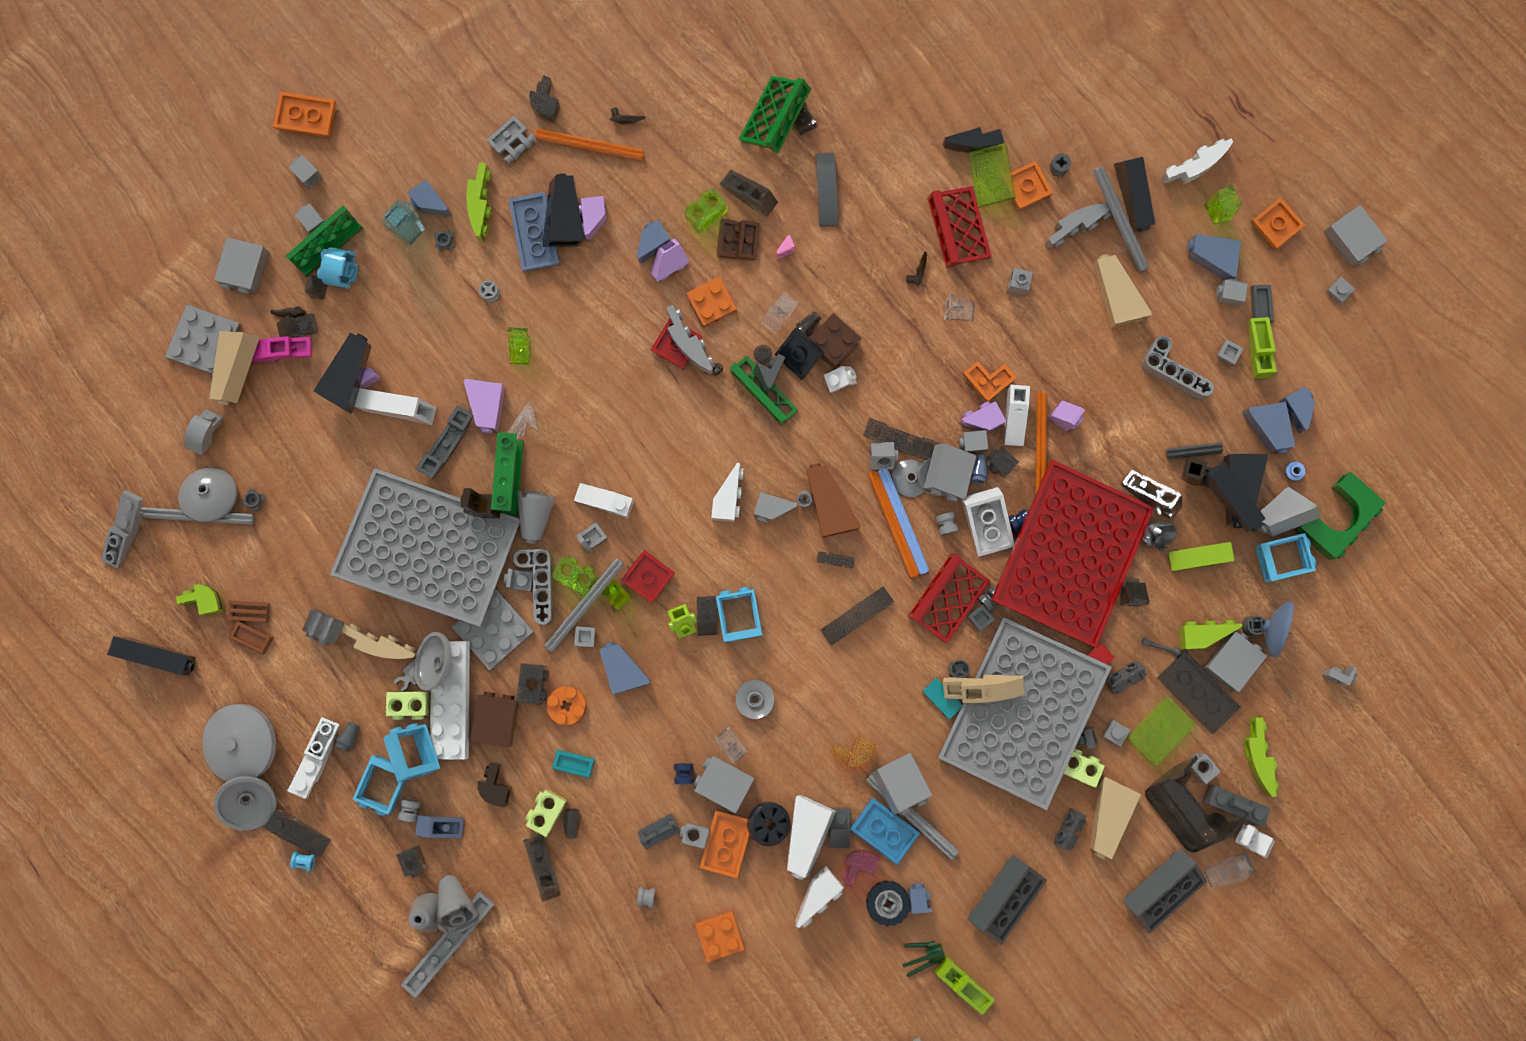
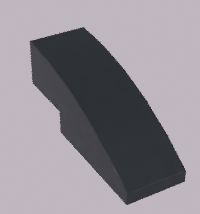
(973, 140)

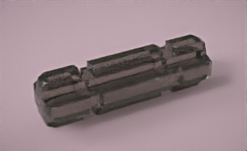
(835, 559)

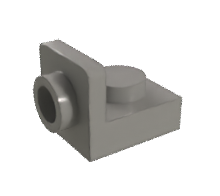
(519, 580)
(1336, 675)

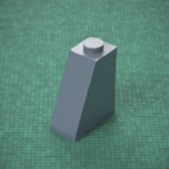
(1215, 254)
(1272, 426)
(621, 669)

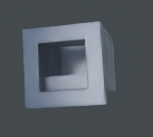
(919, 898)

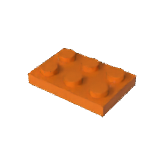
(304, 114)
(725, 844)

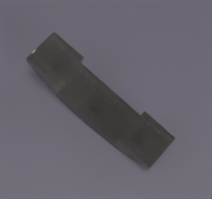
(903, 441)
(857, 615)

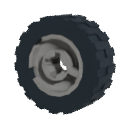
(888, 915)

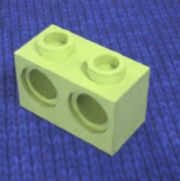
(407, 700)
(1079, 770)
(549, 815)

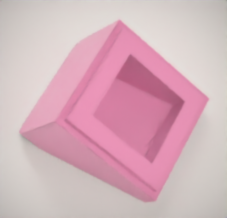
(786, 248)

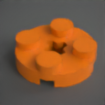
(556, 700)

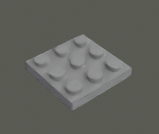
(197, 338)
(499, 633)

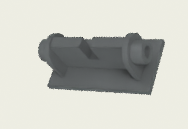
(1133, 672)
(1073, 821)
(658, 831)

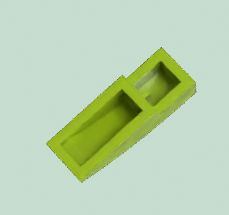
(1261, 348)
(1201, 556)
(964, 985)

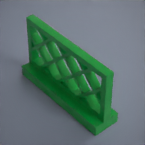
(785, 116)
(331, 233)

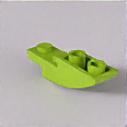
(477, 207)
(1261, 766)

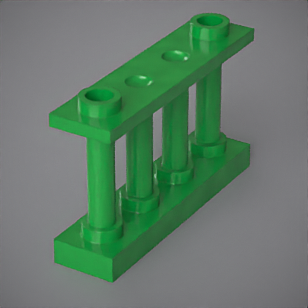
(507, 473)

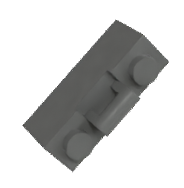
(1236, 805)

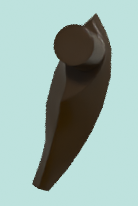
(624, 119)
(919, 272)
(294, 312)

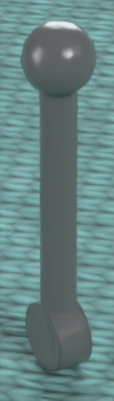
(1146, 642)

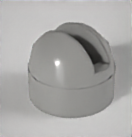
(800, 498)

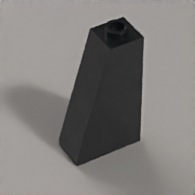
(1135, 193)
(562, 217)
(345, 373)
(1249, 472)
(1234, 497)
(151, 655)

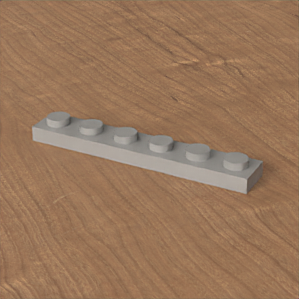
(444, 950)

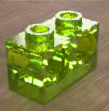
(1223, 205)
(709, 213)
(572, 579)

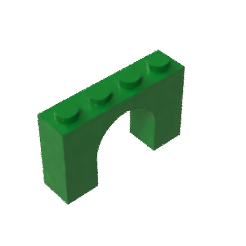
(1364, 506)

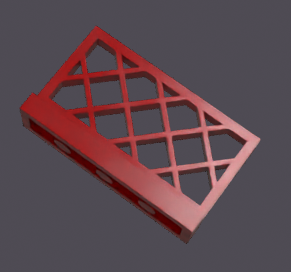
(945, 233)
(935, 588)

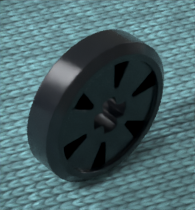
(776, 832)

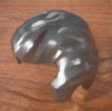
(1159, 534)

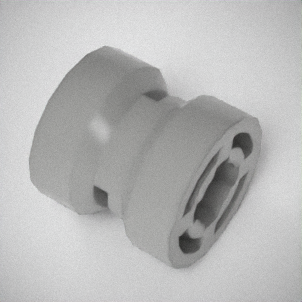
(946, 523)
(409, 805)

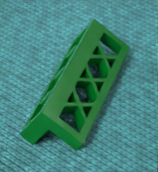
(759, 395)

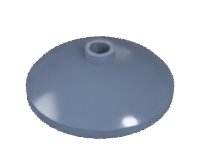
(1278, 628)

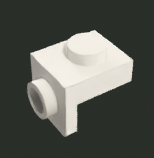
(840, 378)

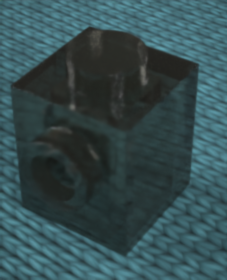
(1001, 462)
(412, 862)

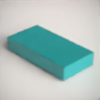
(935, 693)
(573, 763)

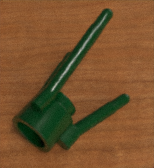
(933, 955)

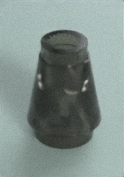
(809, 323)
(571, 822)

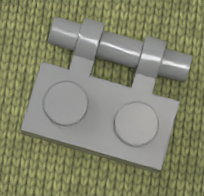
(507, 136)

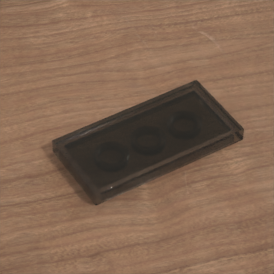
(1198, 692)

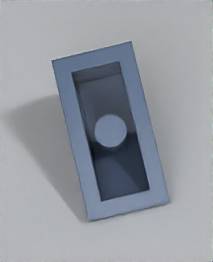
(427, 200)
(651, 239)
(1300, 408)
(439, 826)

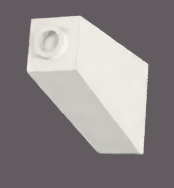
(395, 406)
(808, 834)

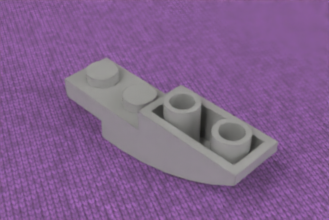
(1082, 219)
(690, 347)
(122, 534)

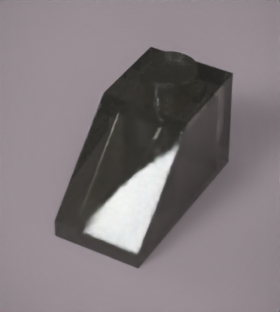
(1134, 593)

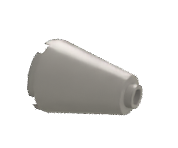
(534, 513)
(454, 906)
(424, 913)

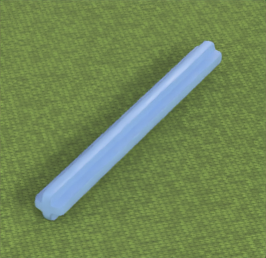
(903, 521)

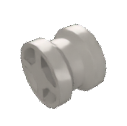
(486, 288)
(646, 897)

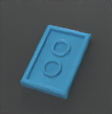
(884, 831)

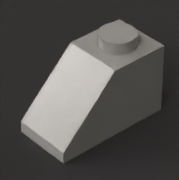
(771, 507)

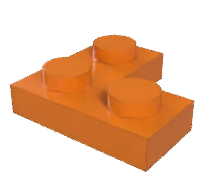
(986, 384)

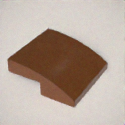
(738, 239)

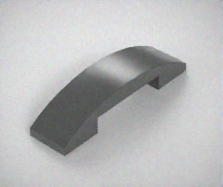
(827, 189)
(446, 442)

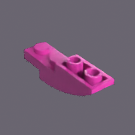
(282, 348)

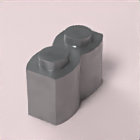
(322, 627)

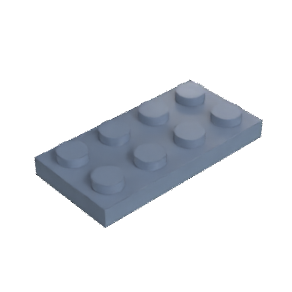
(528, 221)

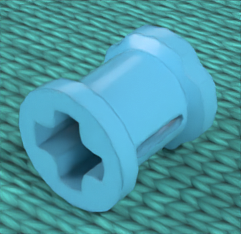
(302, 861)

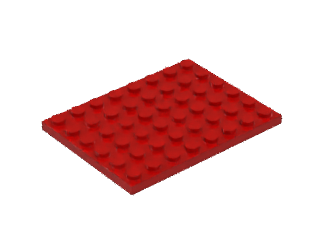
(1072, 554)

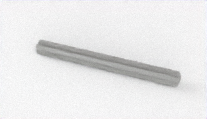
(1120, 218)
(177, 514)
(584, 605)
(922, 825)

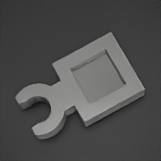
(408, 678)

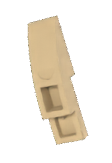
(386, 646)
(988, 689)

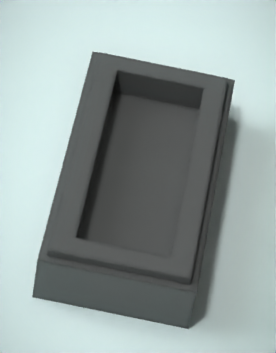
(1262, 301)

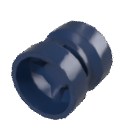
(1017, 521)
(683, 778)

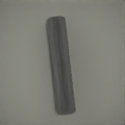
(1195, 450)

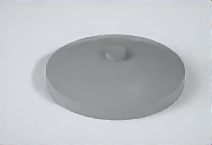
(239, 742)

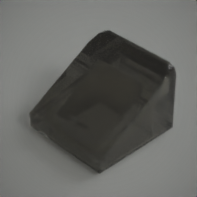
(315, 287)

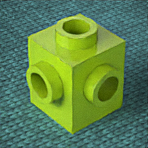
(682, 625)

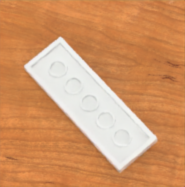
(451, 707)

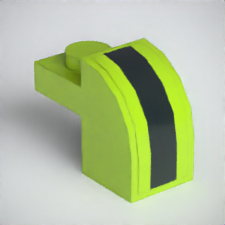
(207, 599)

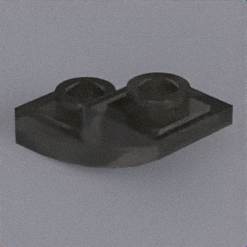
(804, 121)

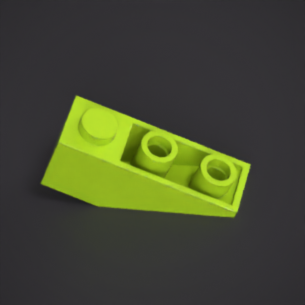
(1201, 636)

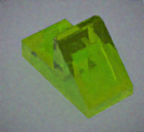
(519, 345)
(616, 595)

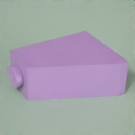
(485, 403)

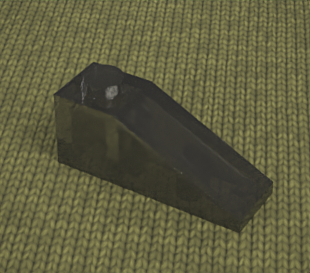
(749, 192)
(1165, 500)
(297, 832)
(542, 867)

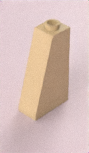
(1119, 294)
(231, 365)
(1112, 814)

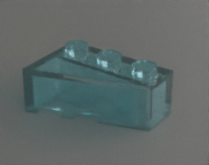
(404, 221)

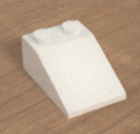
(988, 521)

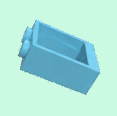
(1267, 564)
(727, 595)
(424, 747)
(366, 802)

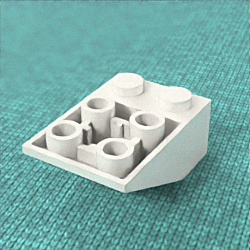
(820, 891)

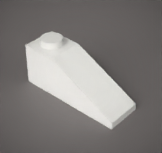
(604, 500)

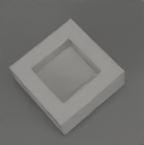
(1340, 290)
(1229, 352)
(585, 636)
(1116, 733)

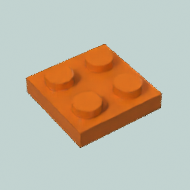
(1029, 185)
(1277, 223)
(711, 301)
(719, 936)

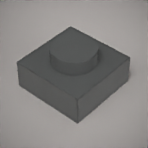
(981, 618)

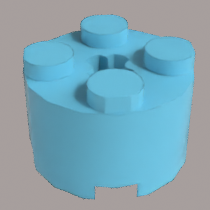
(338, 267)

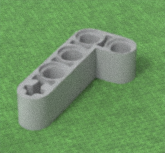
(1178, 371)
(538, 587)

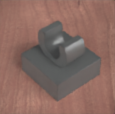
(1089, 737)

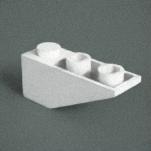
(1016, 414)
(725, 500)

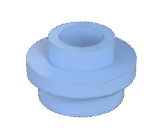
(1290, 473)

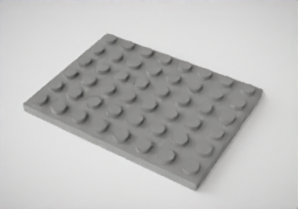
(424, 548)
(1027, 738)

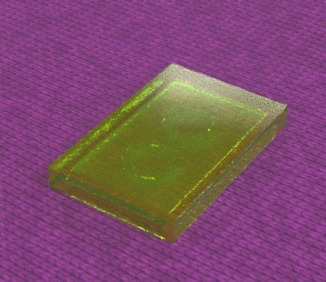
(992, 175)
(1161, 731)

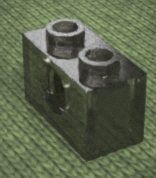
(525, 693)

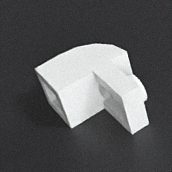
(1255, 841)

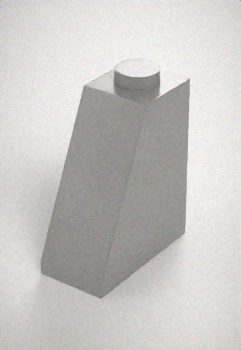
(1287, 512)

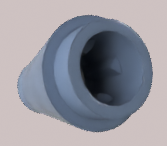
(979, 472)

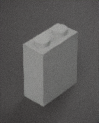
(1356, 236)
(241, 266)
(949, 472)
(1235, 661)
(723, 783)
(902, 784)

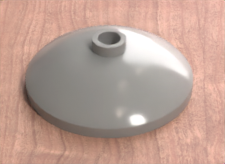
(214, 502)
(432, 661)
(243, 812)

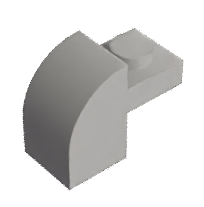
(200, 431)

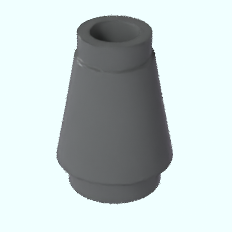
(347, 737)

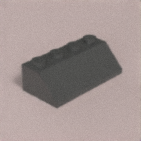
(1165, 890)
(1006, 899)

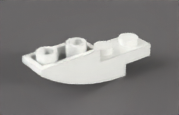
(1200, 163)
(315, 758)

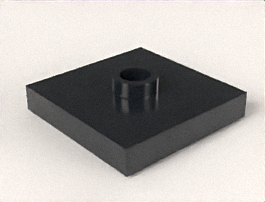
(800, 353)

